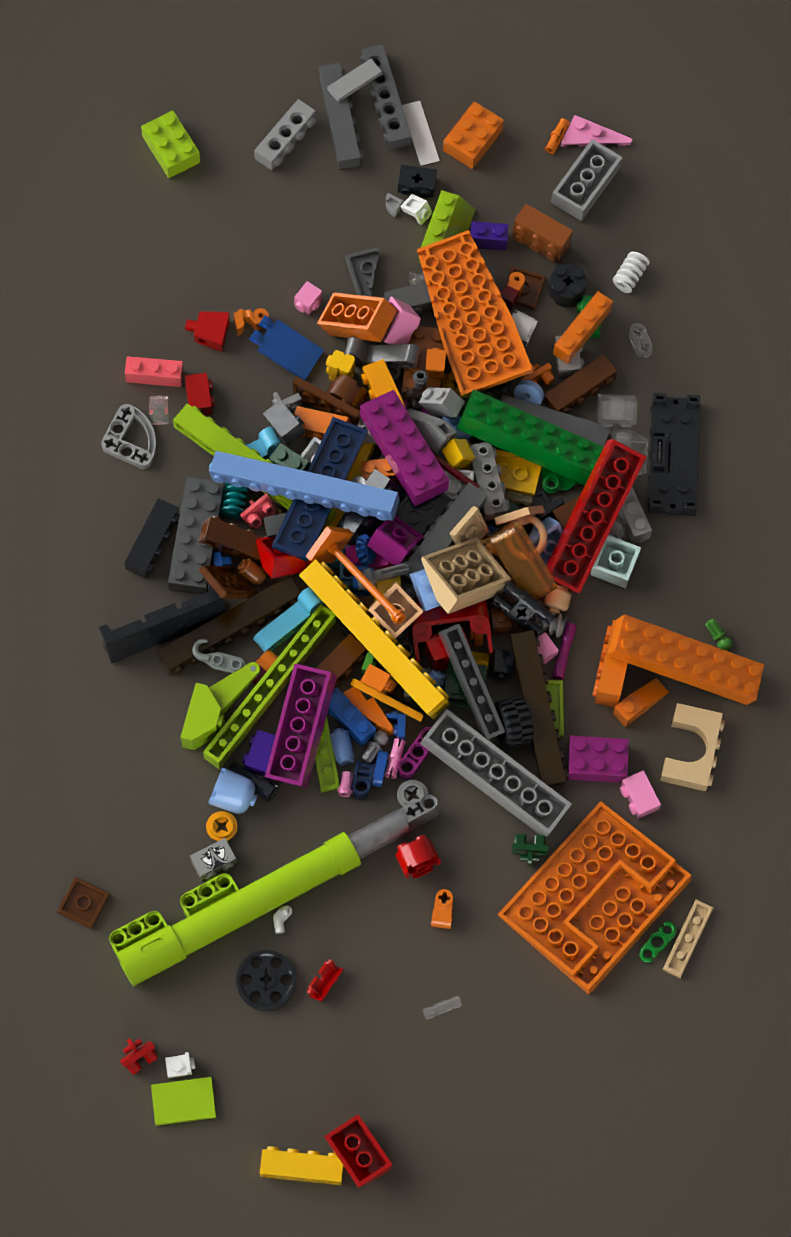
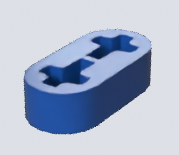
(380, 769)

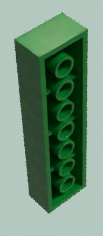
(529, 437)

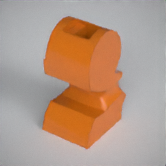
(247, 316)

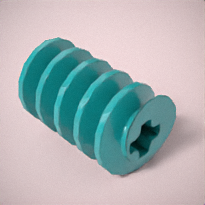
(232, 501)

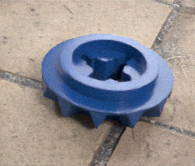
(364, 552)

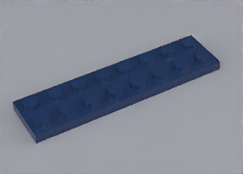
(333, 459)

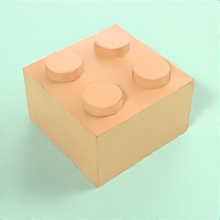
(400, 600)

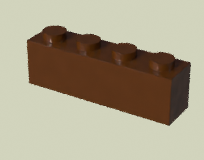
(581, 385)
(230, 539)
(344, 658)

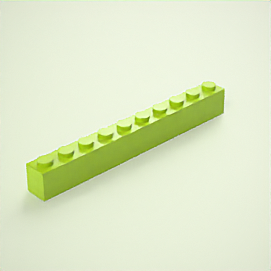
(214, 438)
(269, 687)

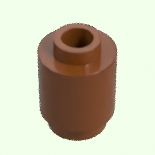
(251, 571)

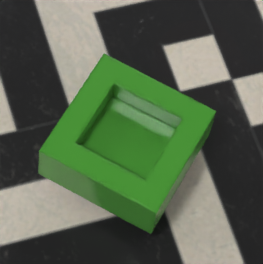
(370, 659)

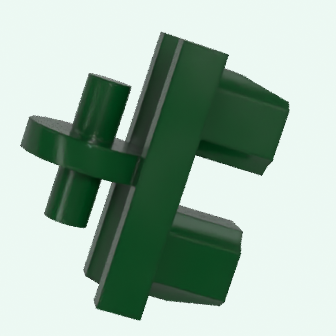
(530, 850)

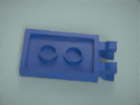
(286, 347)

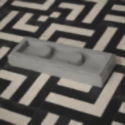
(354, 80)

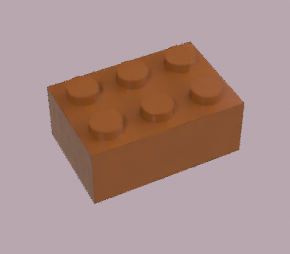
(542, 233)

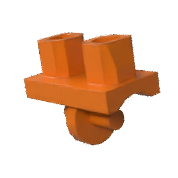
(540, 373)

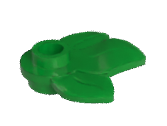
(559, 481)

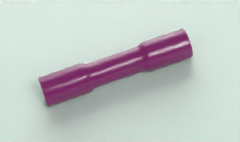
(561, 662)

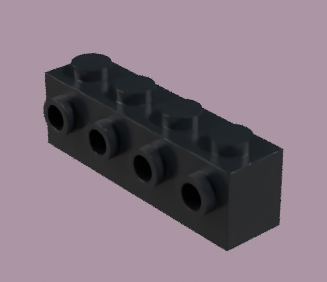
(152, 538)

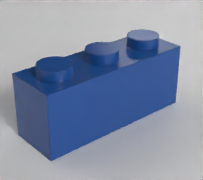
(350, 718)

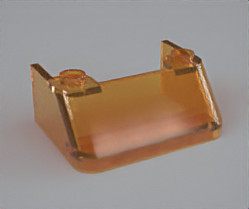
(521, 559)

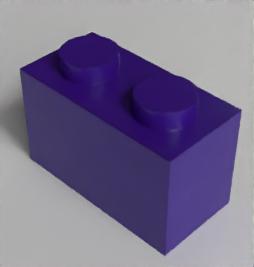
(490, 235)
(259, 754)

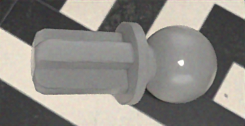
(380, 739)

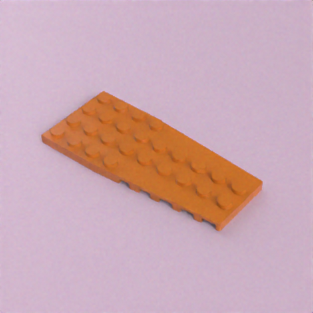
(471, 316)

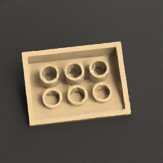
(464, 575)

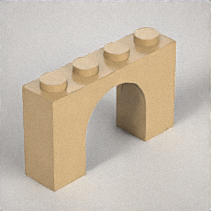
(707, 726)

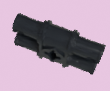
(517, 610)

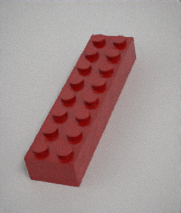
(594, 515)

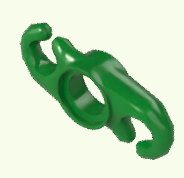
(655, 950)

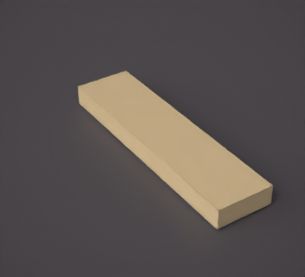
(687, 938)

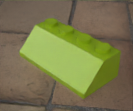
(449, 218)

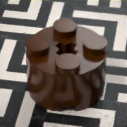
(345, 389)

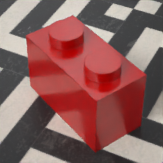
(198, 392)

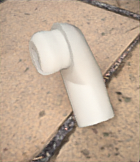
(280, 917)

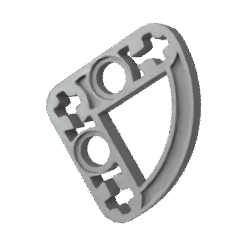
(117, 438)

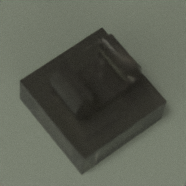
(412, 396)

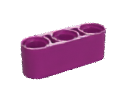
(411, 760)

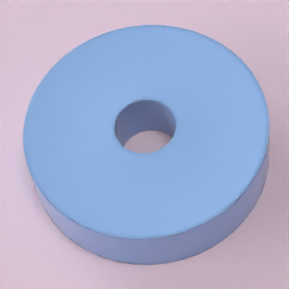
(529, 392)

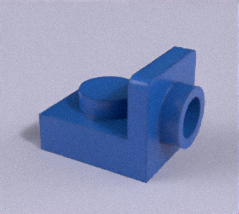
(399, 728)

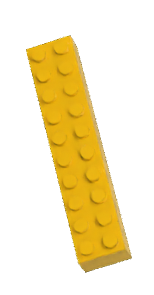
(377, 642)

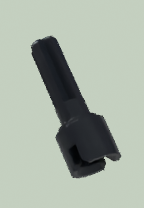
(263, 787)

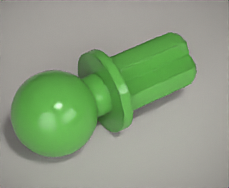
(724, 642)

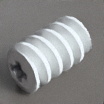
(630, 271)

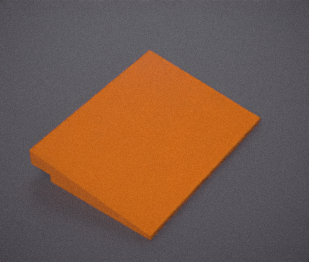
(595, 897)

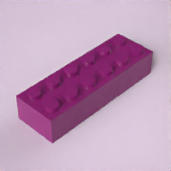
(404, 447)
(301, 725)

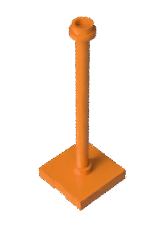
(329, 547)

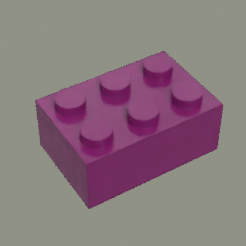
(597, 759)

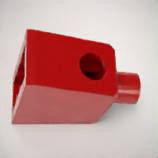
(210, 329)

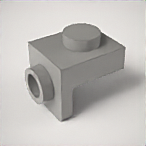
(294, 400)

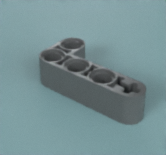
(395, 356)

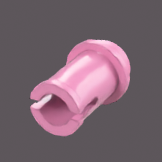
(346, 784)

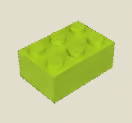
(170, 144)

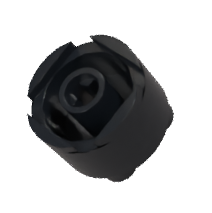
(567, 285)

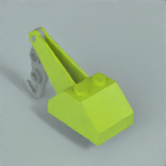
(209, 704)

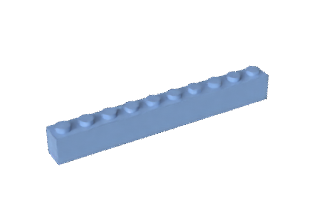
(304, 486)

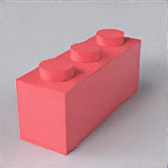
(154, 371)

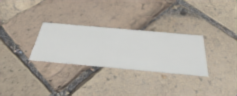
(420, 133)

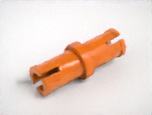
(557, 136)

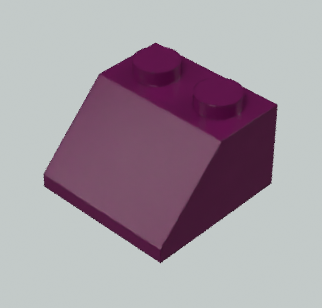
(395, 540)

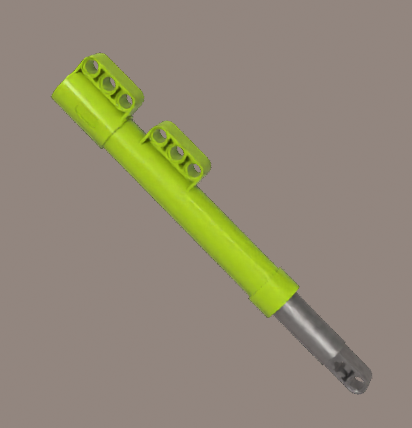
(231, 908)

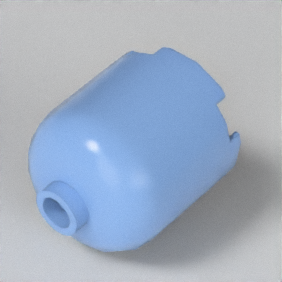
(233, 792)

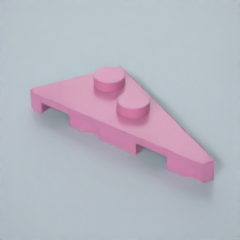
(582, 131)

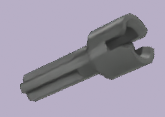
(383, 574)

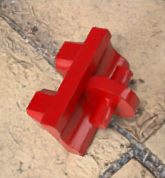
(146, 1050)

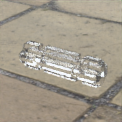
(442, 1007)

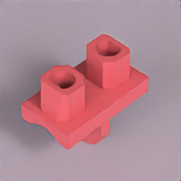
(258, 510)

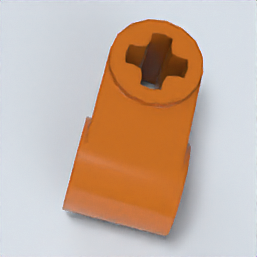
(442, 912)

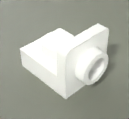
(418, 208)
(179, 1066)

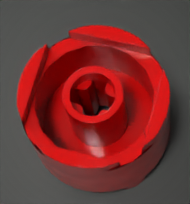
(417, 857)

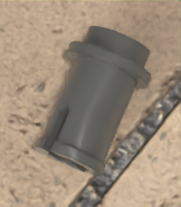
(420, 378)

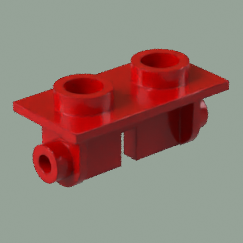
(320, 987)

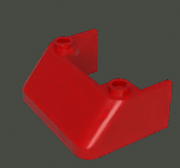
(475, 613)

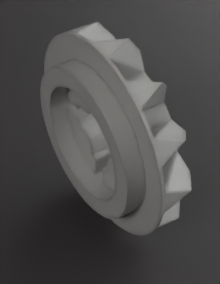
(410, 787)

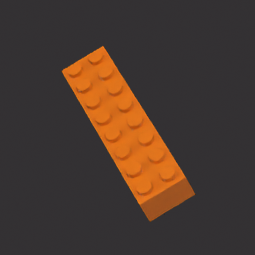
(685, 659)

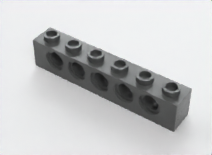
(394, 138)

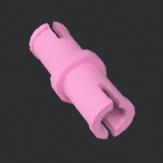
(394, 758)

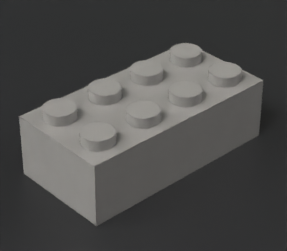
(586, 180)

